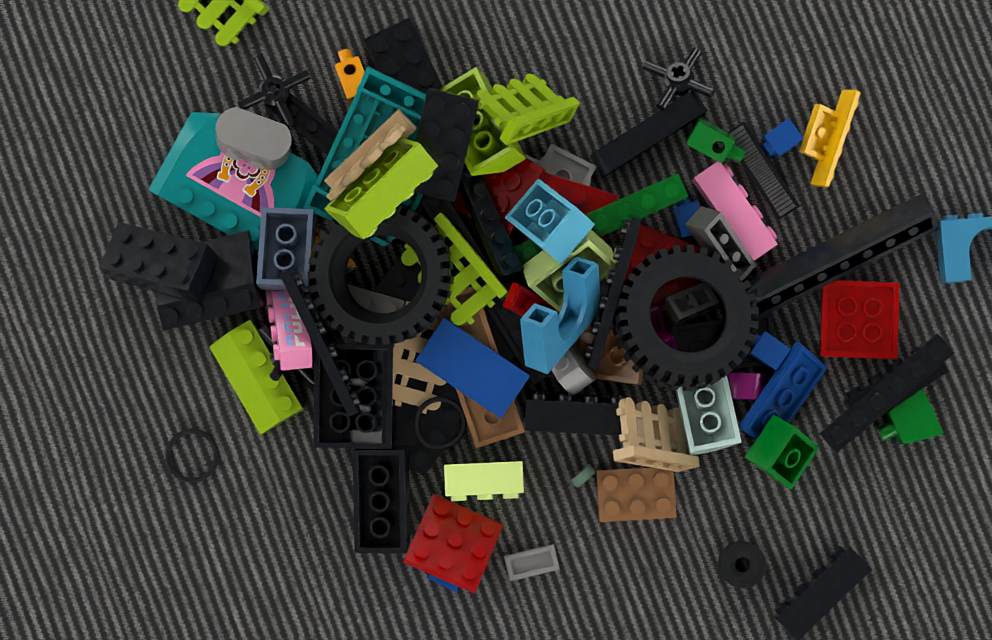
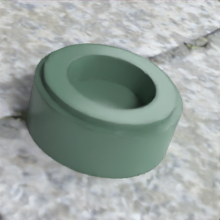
(583, 476)

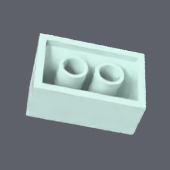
(708, 417)

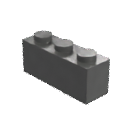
(716, 234)

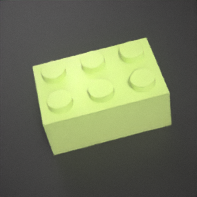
(546, 276)
(484, 480)

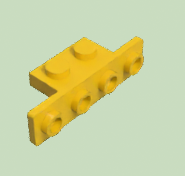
(827, 134)

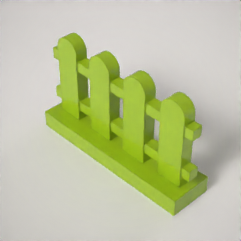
(210, 15)
(526, 108)
(466, 277)

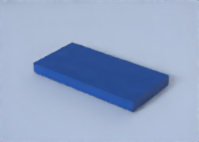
(472, 368)
(785, 390)

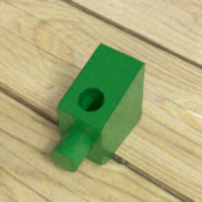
(706, 134)
(910, 420)

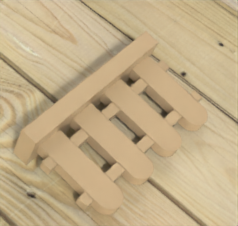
(368, 152)
(409, 368)
(656, 448)

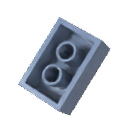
(285, 244)

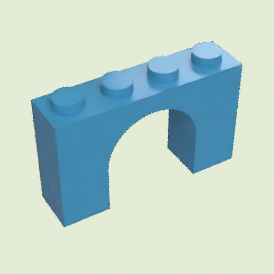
(954, 244)
(550, 335)

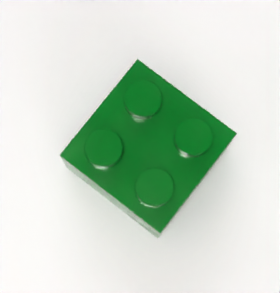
(782, 452)

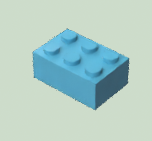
(550, 221)

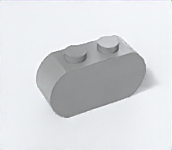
(253, 138)
(573, 371)

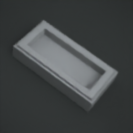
(531, 562)

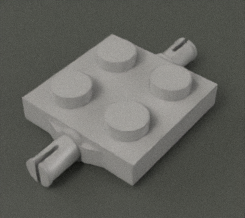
(565, 165)

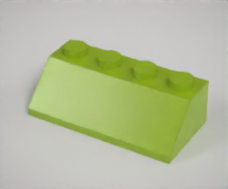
(485, 151)
(382, 187)
(248, 367)

